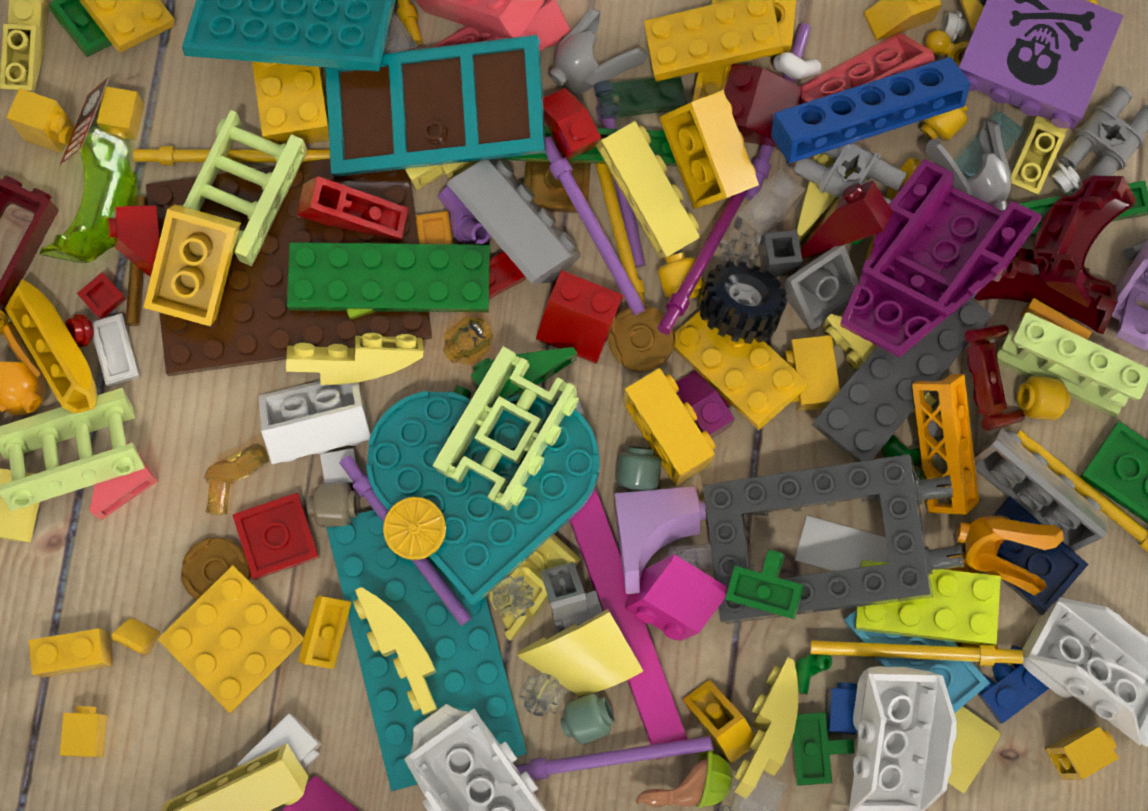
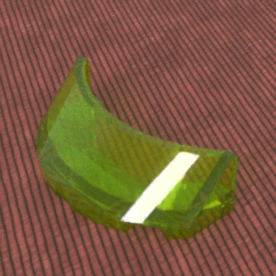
(106, 186)

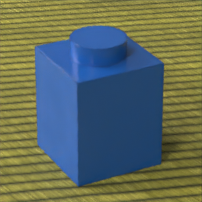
(840, 708)

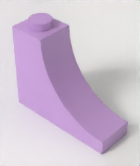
(650, 522)

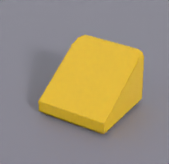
(136, 636)

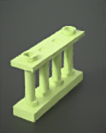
(274, 184)
(60, 425)

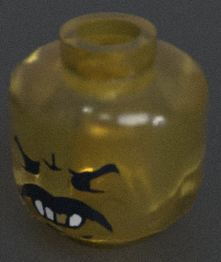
(467, 341)

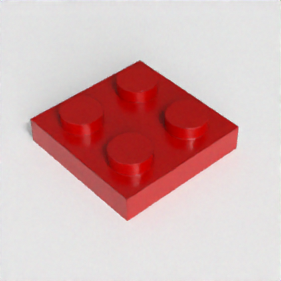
(275, 536)

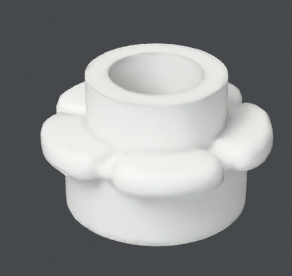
(953, 25)

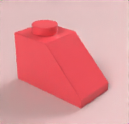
(118, 491)

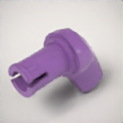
(462, 221)

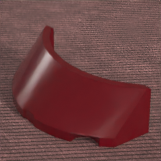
(1073, 227)
(1023, 283)

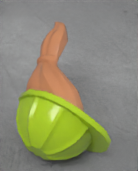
(704, 786)

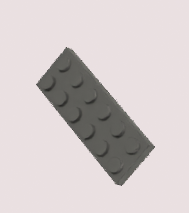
(881, 389)

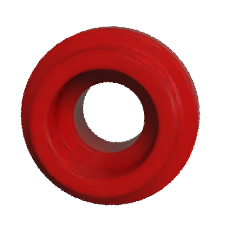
(80, 329)

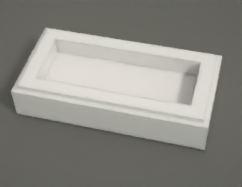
(115, 350)

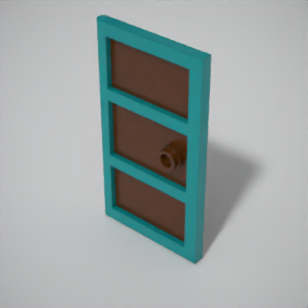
(437, 107)

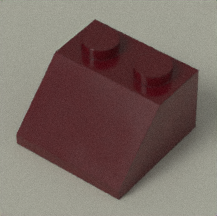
(755, 98)

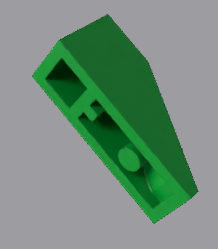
(542, 366)

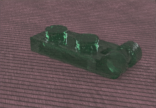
(639, 97)

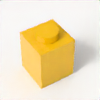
(120, 113)
(83, 733)

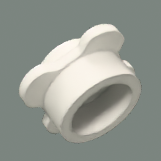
(1066, 179)

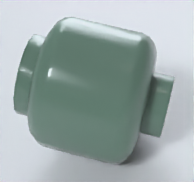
(638, 469)
(587, 718)

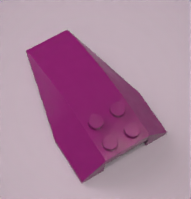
(931, 259)

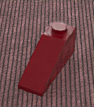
(853, 216)

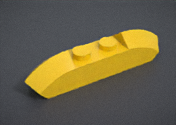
(52, 348)

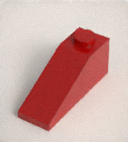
(351, 209)

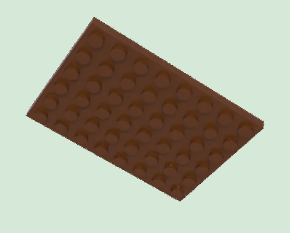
(253, 311)

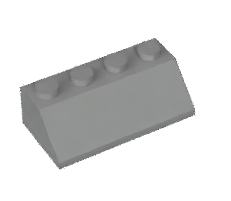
(515, 220)

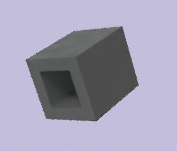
(780, 253)

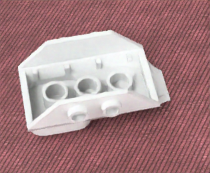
(1096, 659)
(902, 739)
(466, 767)

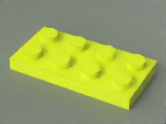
(960, 611)

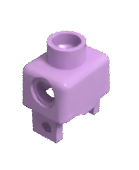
(1133, 287)

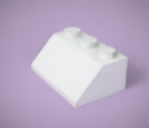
(312, 420)

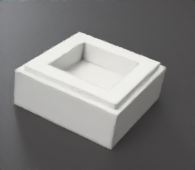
(332, 469)

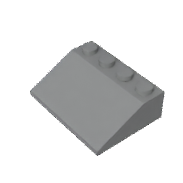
(1039, 489)

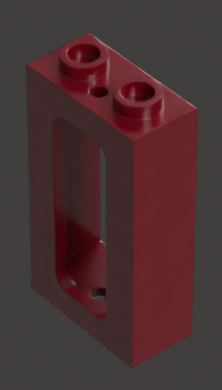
(44, 214)

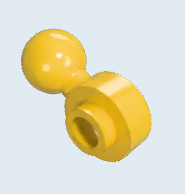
(940, 44)

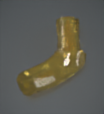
(231, 470)

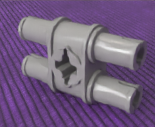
(1105, 122)
(845, 158)

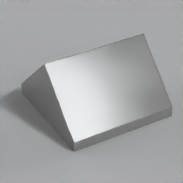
(822, 287)

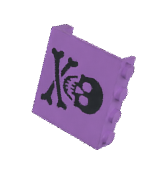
(1040, 55)

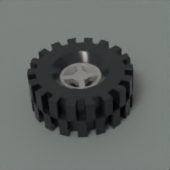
(742, 302)

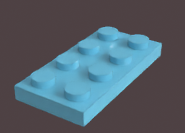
(961, 677)

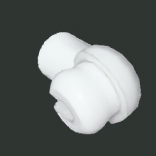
(796, 67)

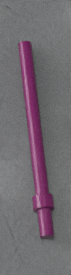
(679, 301)

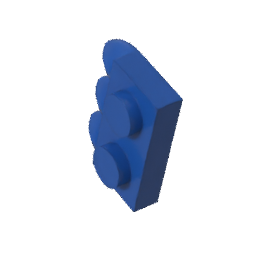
(1012, 691)

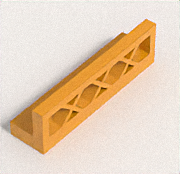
(957, 441)

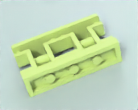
(1087, 369)
(482, 416)

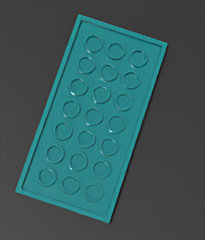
(465, 657)

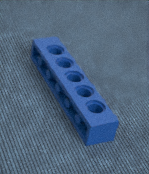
(869, 109)

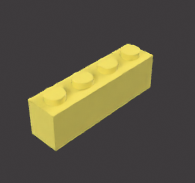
(648, 189)
(253, 786)

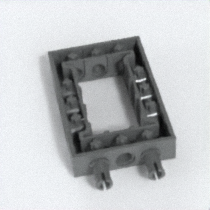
(900, 497)

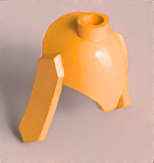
(20, 382)
(984, 538)

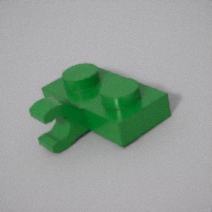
(765, 589)
(813, 749)

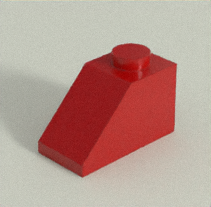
(569, 124)
(136, 234)

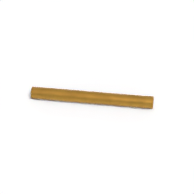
(135, 283)

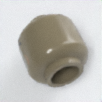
(333, 504)

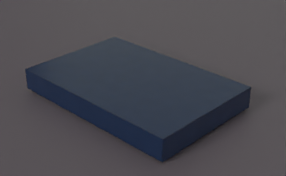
(1056, 566)

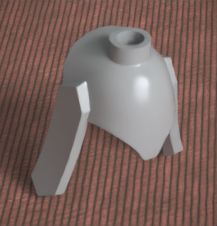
(575, 61)
(992, 181)

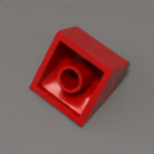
(579, 316)

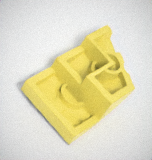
(548, 555)
(585, 656)

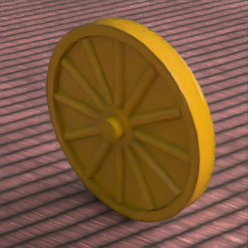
(414, 528)

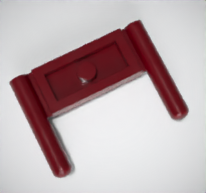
(987, 380)

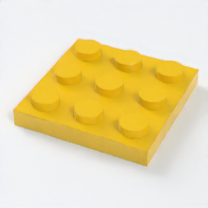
(231, 639)

